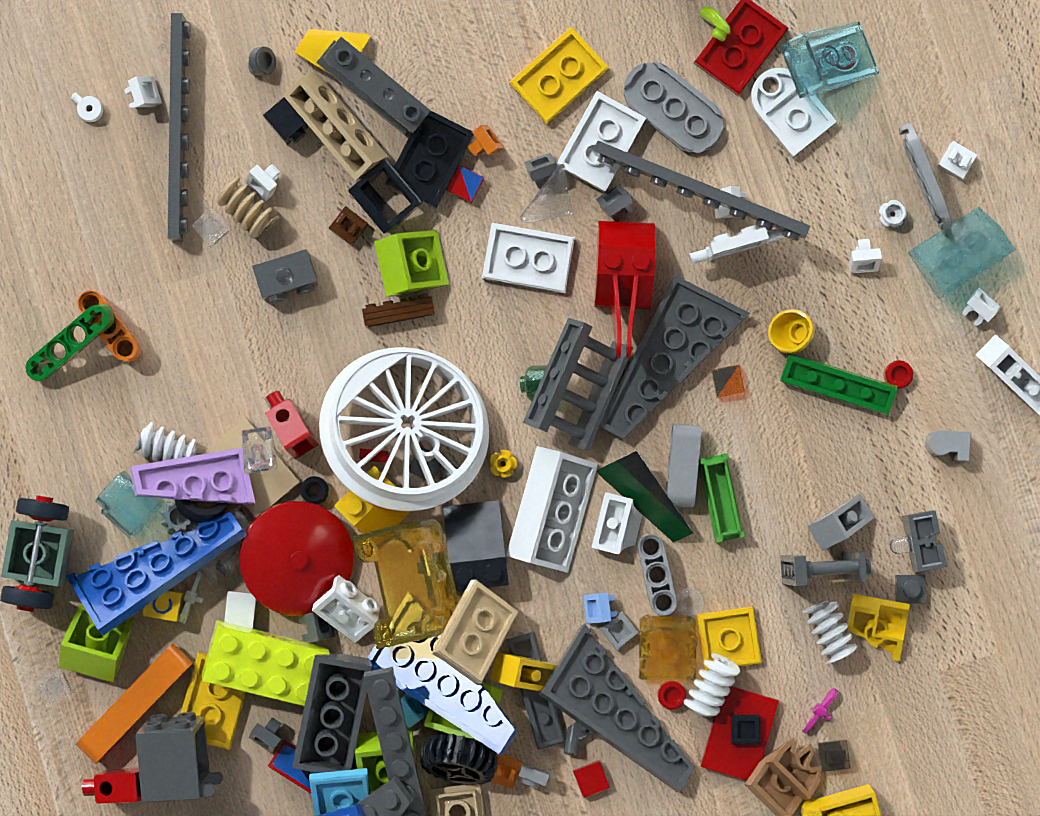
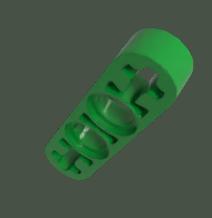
(71, 345)

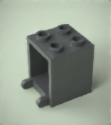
(174, 758)

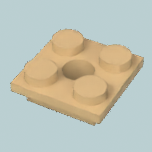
(466, 795)

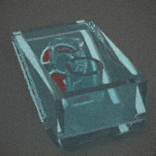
(828, 59)

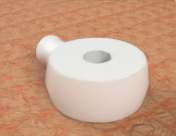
(83, 105)

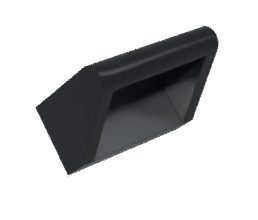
(375, 205)

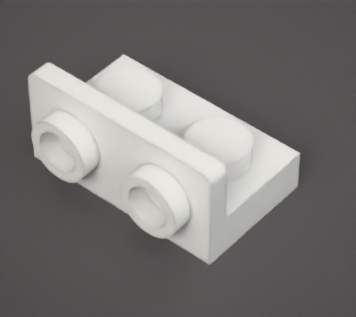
(347, 609)

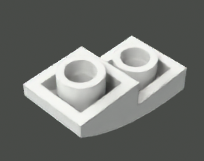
(240, 609)

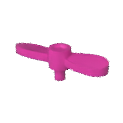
(820, 709)

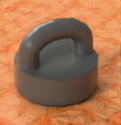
(261, 61)

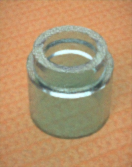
(125, 510)

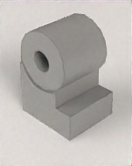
(946, 442)

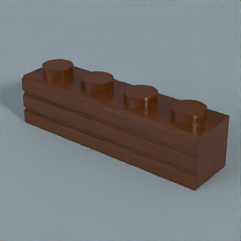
(398, 311)

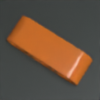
(119, 336)

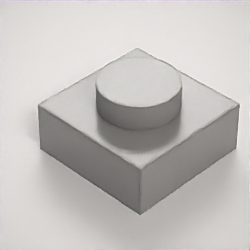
(533, 776)

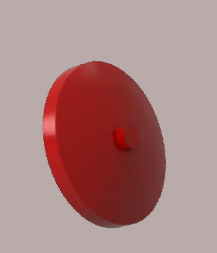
(294, 556)

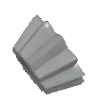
(175, 520)

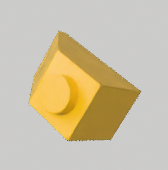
(521, 671)

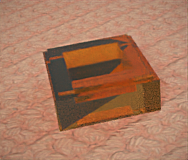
(727, 381)

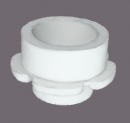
(900, 213)

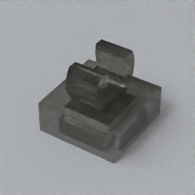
(833, 755)

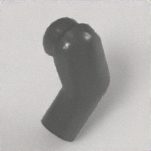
(574, 735)

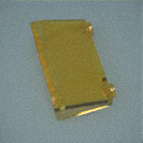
(412, 580)

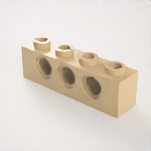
(335, 125)

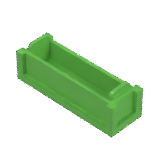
(720, 498)

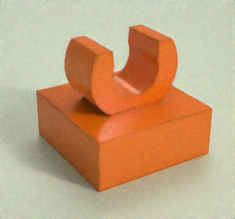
(506, 771)

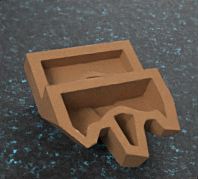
(785, 778)

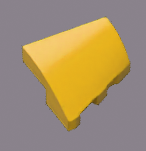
(317, 41)
(879, 622)

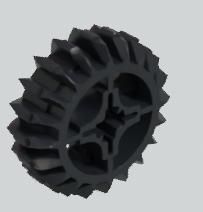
(458, 759)

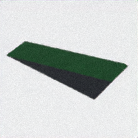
(635, 481)

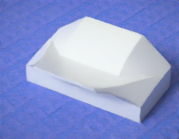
(616, 524)

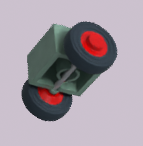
(36, 553)

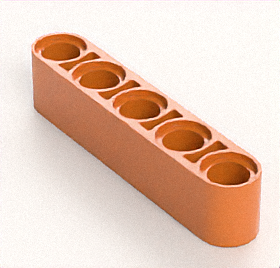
(134, 703)

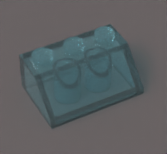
(961, 251)

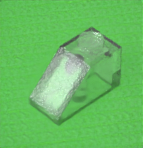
(258, 451)

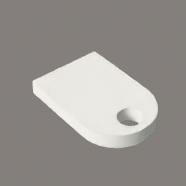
(789, 118)

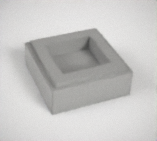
(619, 631)

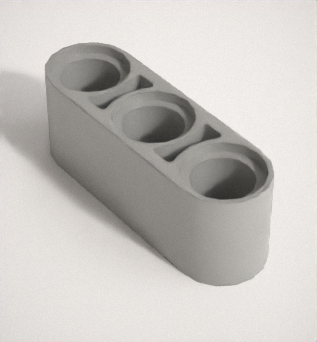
(683, 464)
(663, 587)

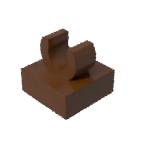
(348, 226)

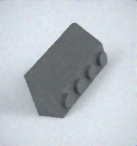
(332, 713)

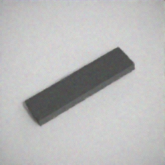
(541, 713)

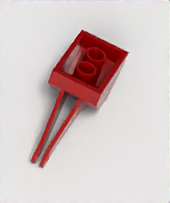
(624, 272)

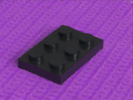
(432, 157)

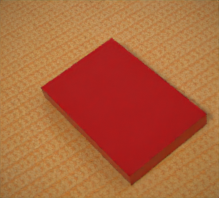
(743, 52)
(738, 759)

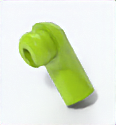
(716, 19)

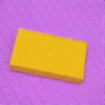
(559, 75)
(217, 703)

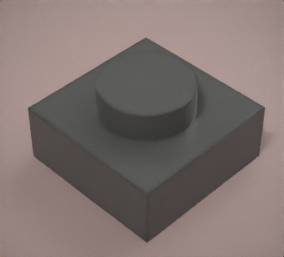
(910, 589)

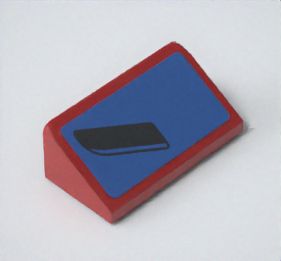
(283, 762)

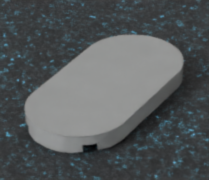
(673, 107)
(925, 177)

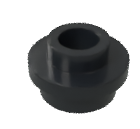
(305, 490)

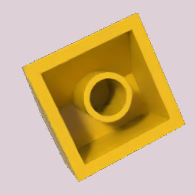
(365, 515)

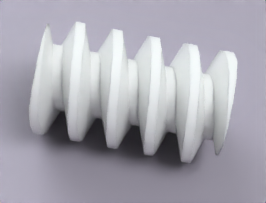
(163, 445)
(830, 630)
(714, 686)

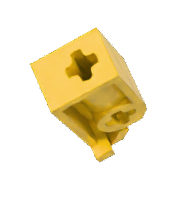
(851, 802)

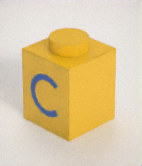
(166, 607)

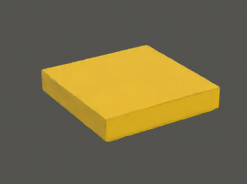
(730, 635)

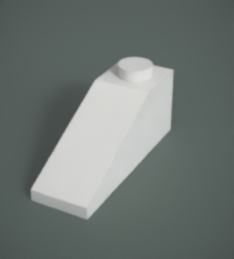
(1012, 371)

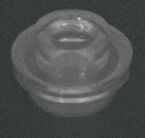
(696, 608)

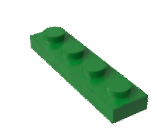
(838, 383)

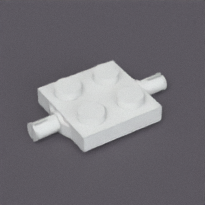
(726, 245)

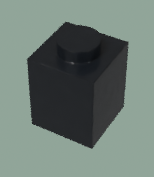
(286, 122)

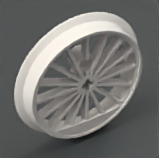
(361, 375)

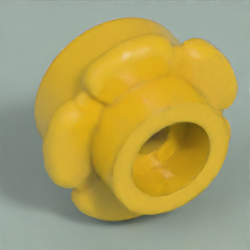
(497, 458)

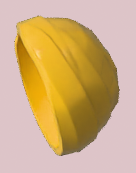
(791, 331)

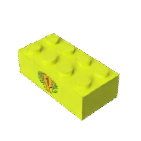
(260, 662)

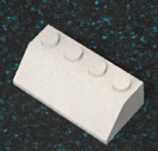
(552, 509)

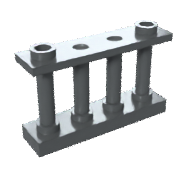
(373, 86)
(557, 376)
(797, 570)

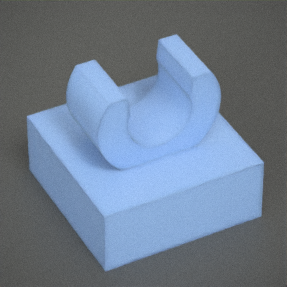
(598, 608)

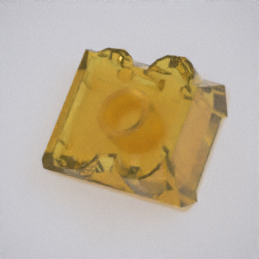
(667, 648)

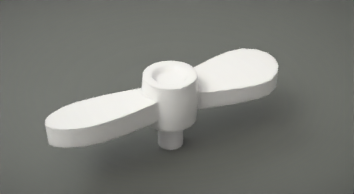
(190, 598)

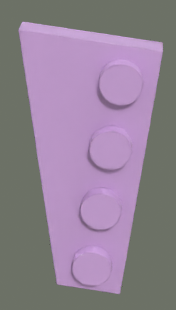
(196, 478)

